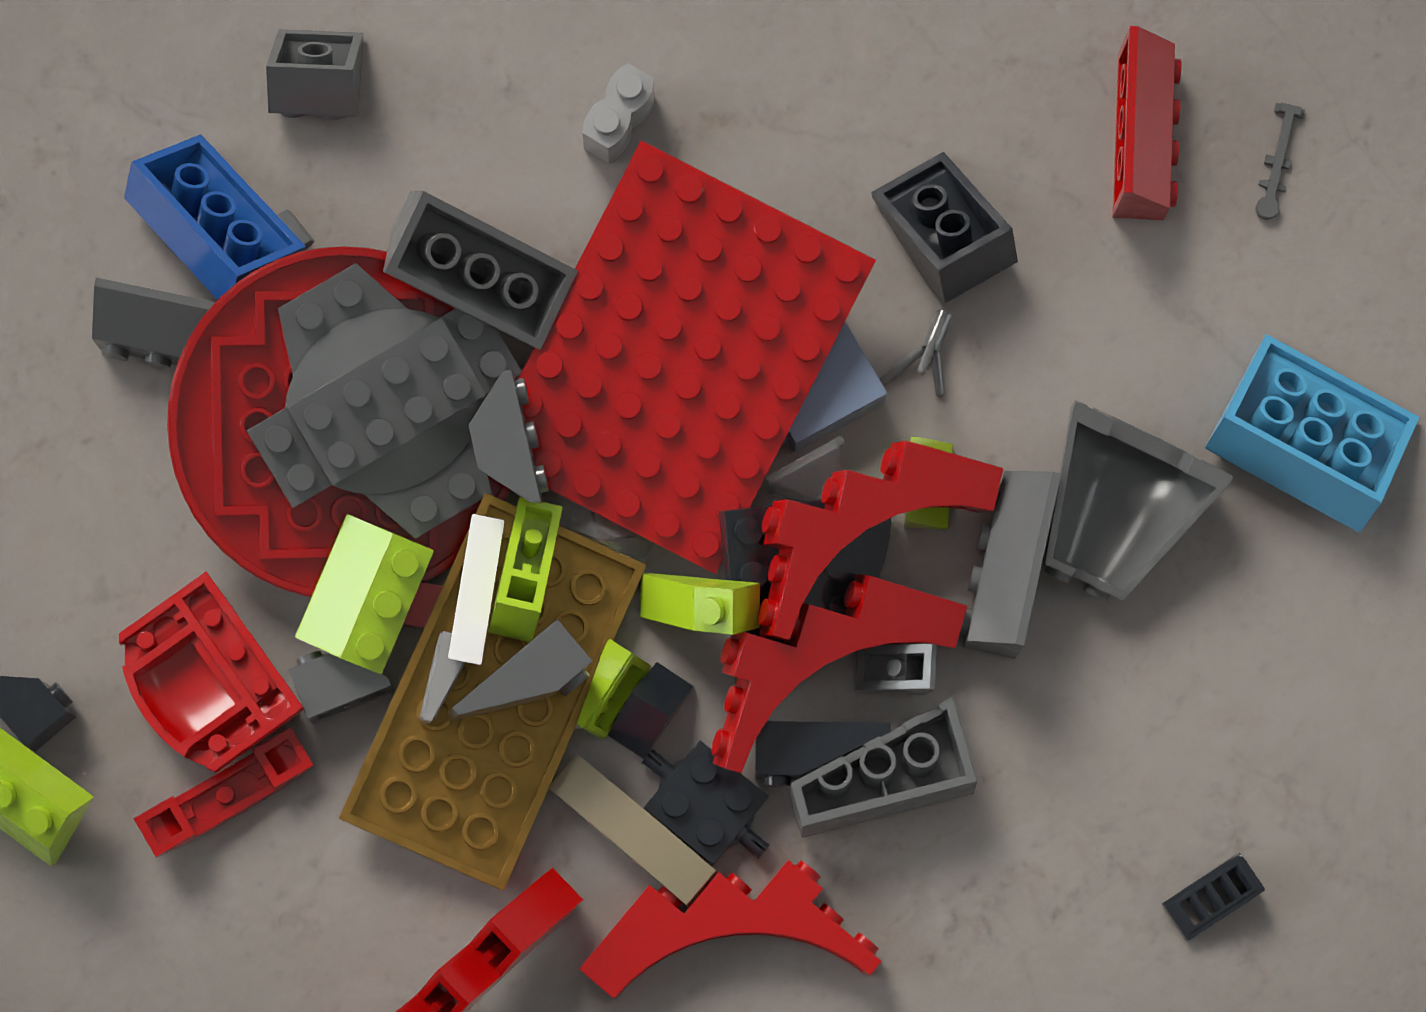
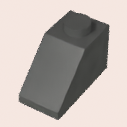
(334, 685)

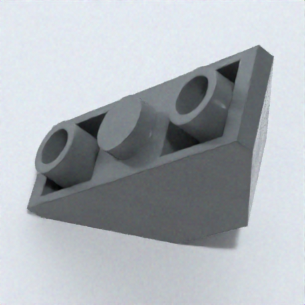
(506, 441)

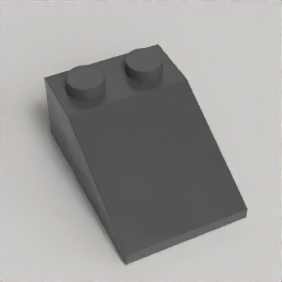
(535, 673)

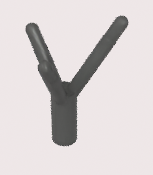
(931, 352)

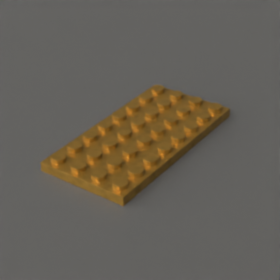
(477, 783)

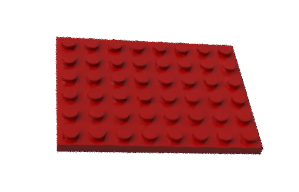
(684, 352)

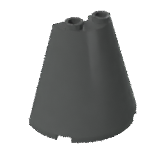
(1122, 502)

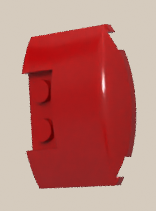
(204, 677)

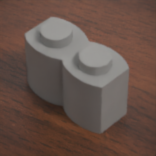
(625, 106)

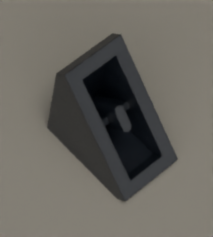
(649, 710)

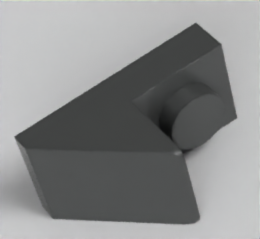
(897, 668)

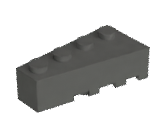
(889, 775)

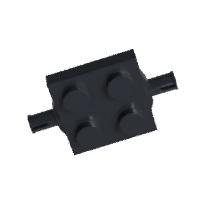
(705, 804)

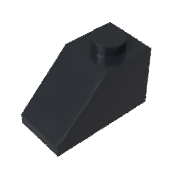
(34, 709)

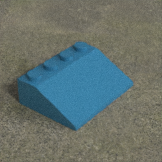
(1313, 433)

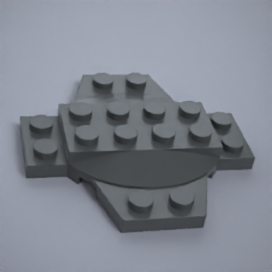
(381, 401)

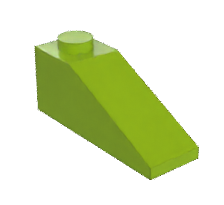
(525, 570)
(700, 603)

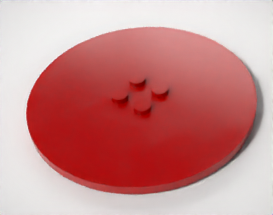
(238, 376)

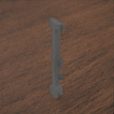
(1268, 206)

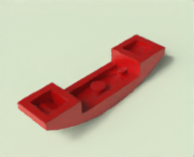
(224, 794)

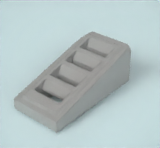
(440, 680)

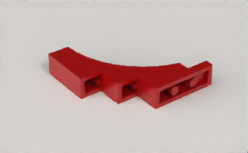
(498, 947)

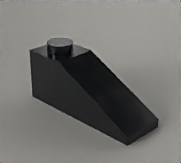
(796, 748)

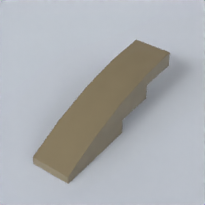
(633, 830)

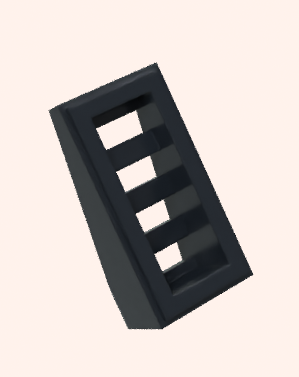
(1246, 876)

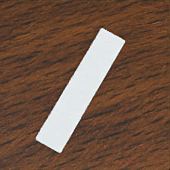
(476, 589)

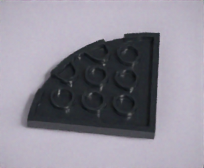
(749, 560)

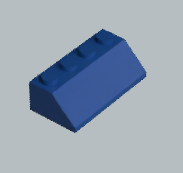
(207, 214)

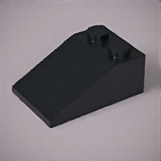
(946, 227)

